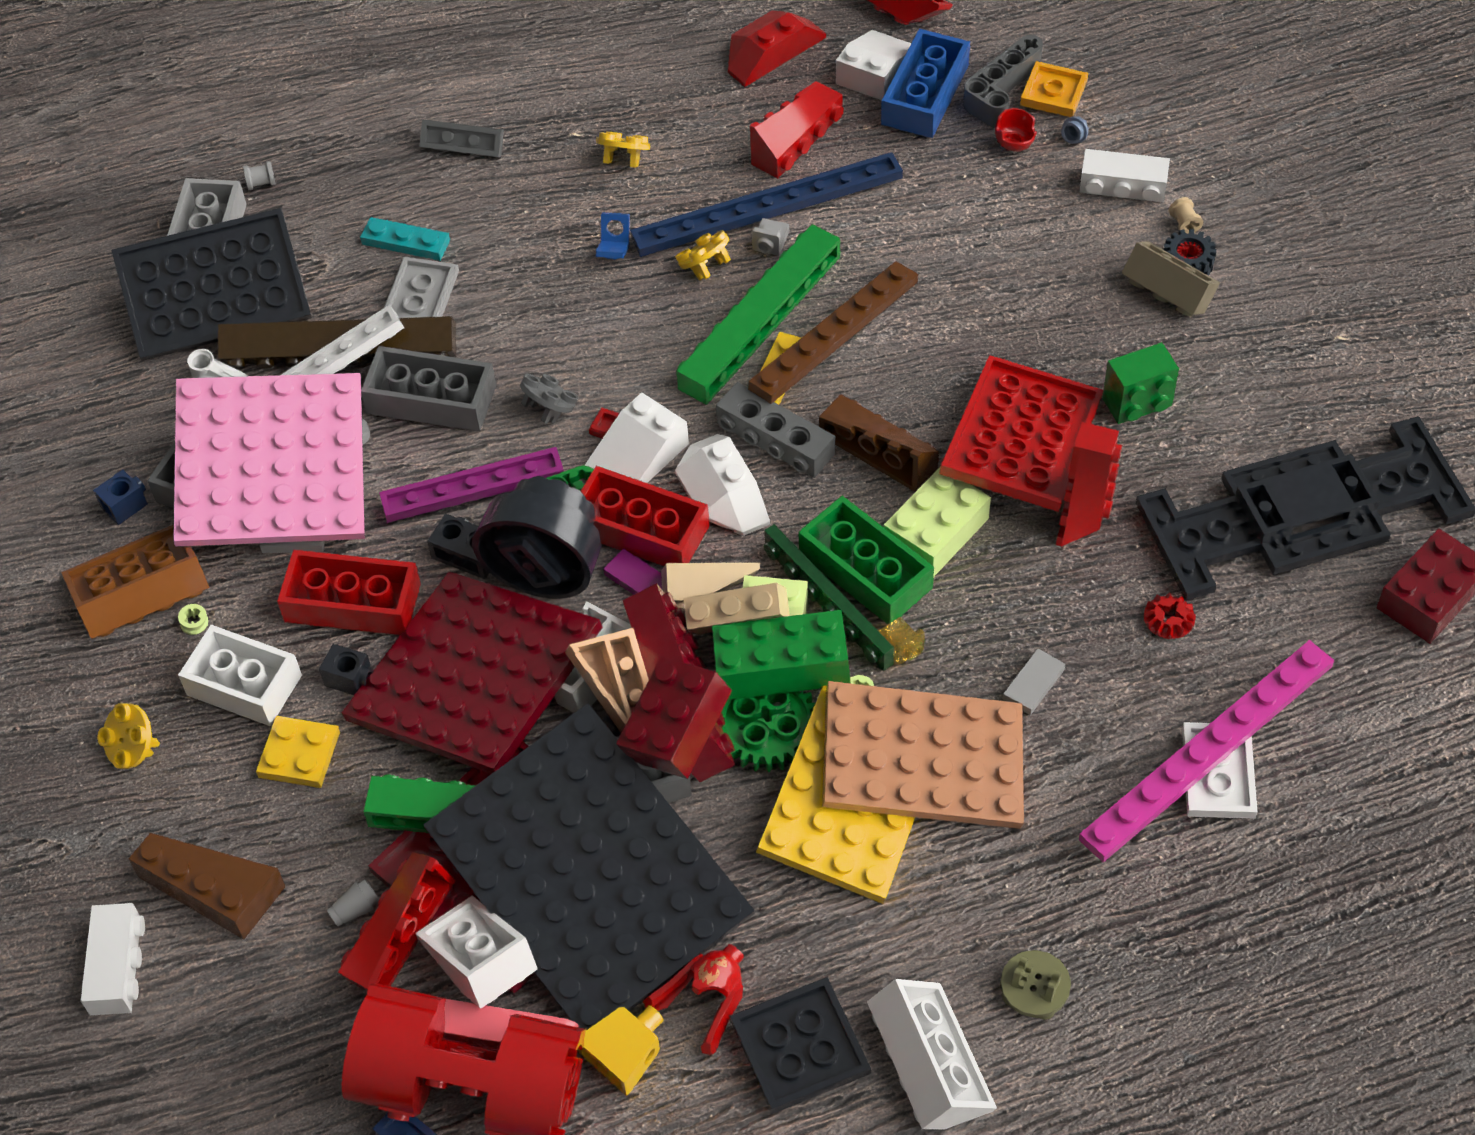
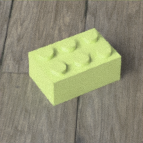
(940, 518)

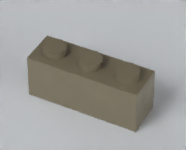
(1170, 279)

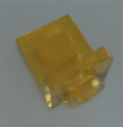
(906, 641)

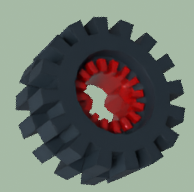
(1195, 245)

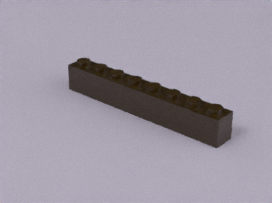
(296, 341)

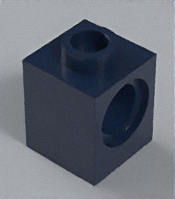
(121, 496)

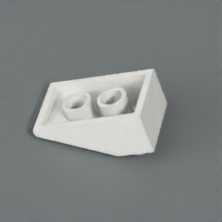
(870, 63)
(641, 440)
(478, 951)

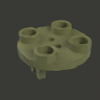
(1051, 990)

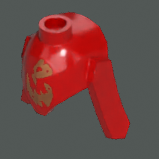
(712, 971)

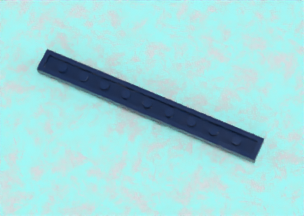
(766, 204)

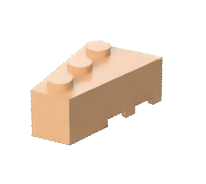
(612, 671)

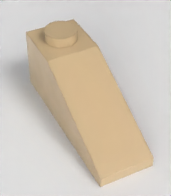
(703, 578)

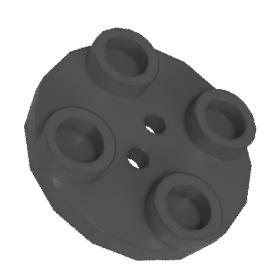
(548, 394)

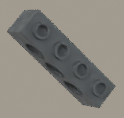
(775, 430)

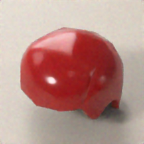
(1015, 129)

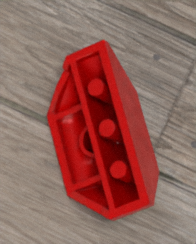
(911, 10)
(770, 44)

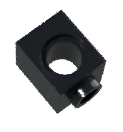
(337, 662)

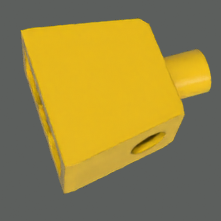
(623, 1046)

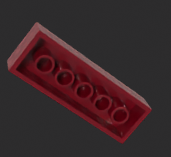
(663, 632)

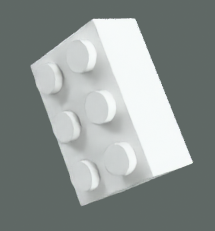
(240, 675)

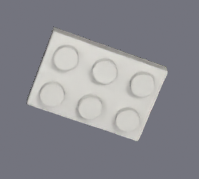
(1227, 788)

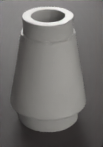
(354, 903)

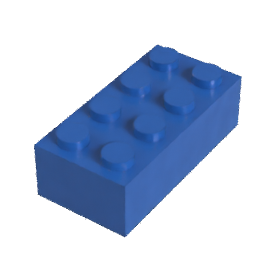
(925, 83)

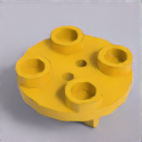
(613, 140)
(706, 247)
(127, 736)

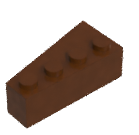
(209, 882)

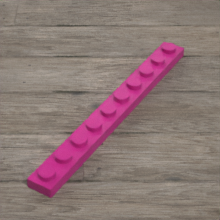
(1205, 751)

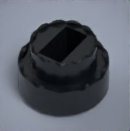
(540, 539)

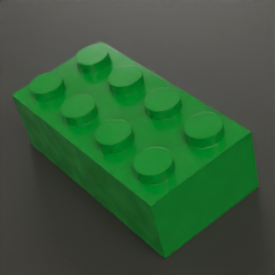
(866, 560)
(781, 654)

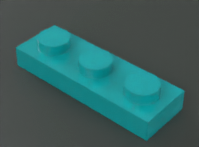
(405, 238)

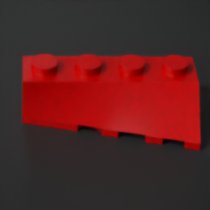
(794, 128)
(1090, 482)
(401, 912)

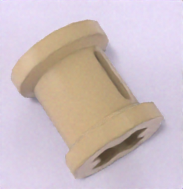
(1185, 215)

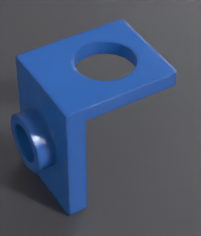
(613, 245)

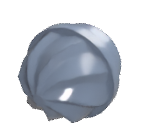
(1074, 130)

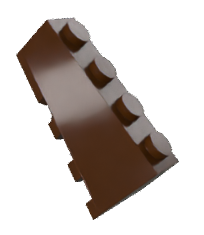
(880, 443)

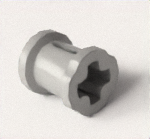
(259, 175)

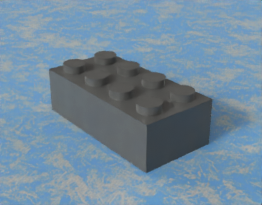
(429, 388)

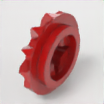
(1175, 626)

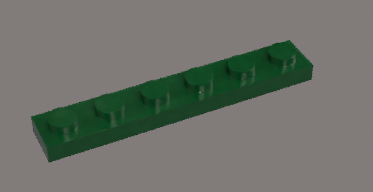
(856, 626)

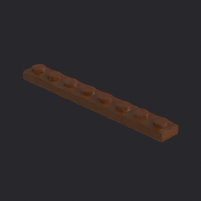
(832, 332)

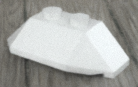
(719, 477)

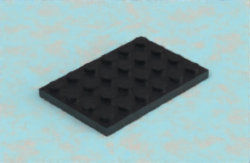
(208, 277)

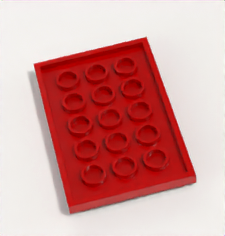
(1020, 432)

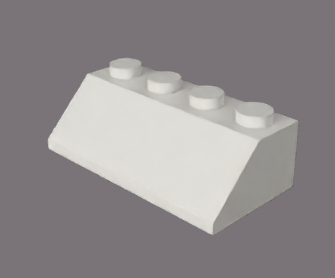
(930, 1054)

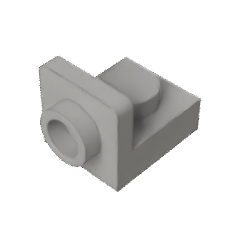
(769, 236)

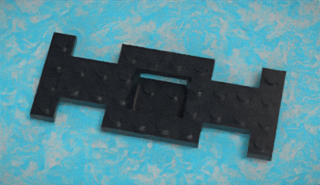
(1298, 490)

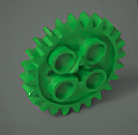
(767, 723)

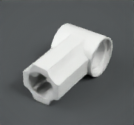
(203, 365)

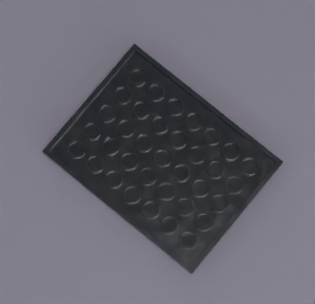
(589, 869)

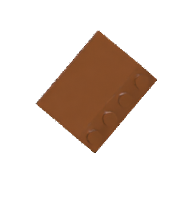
(134, 582)

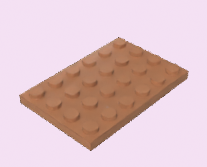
(923, 755)

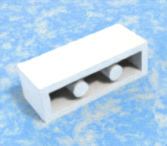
(1124, 175)
(112, 959)

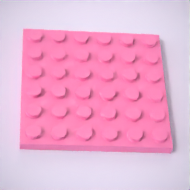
(268, 459)

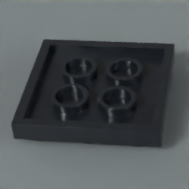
(800, 1045)

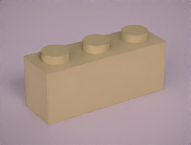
(735, 606)

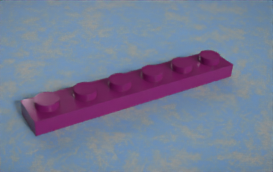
(468, 484)

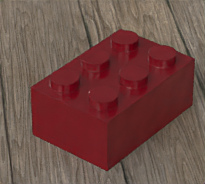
(1431, 586)
(674, 717)

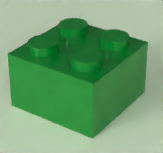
(1140, 383)

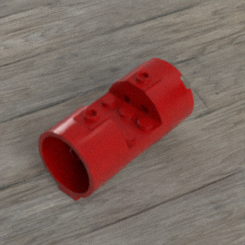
(401, 1053)

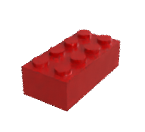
(645, 517)
(349, 592)

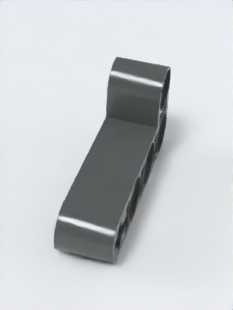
(988, 88)

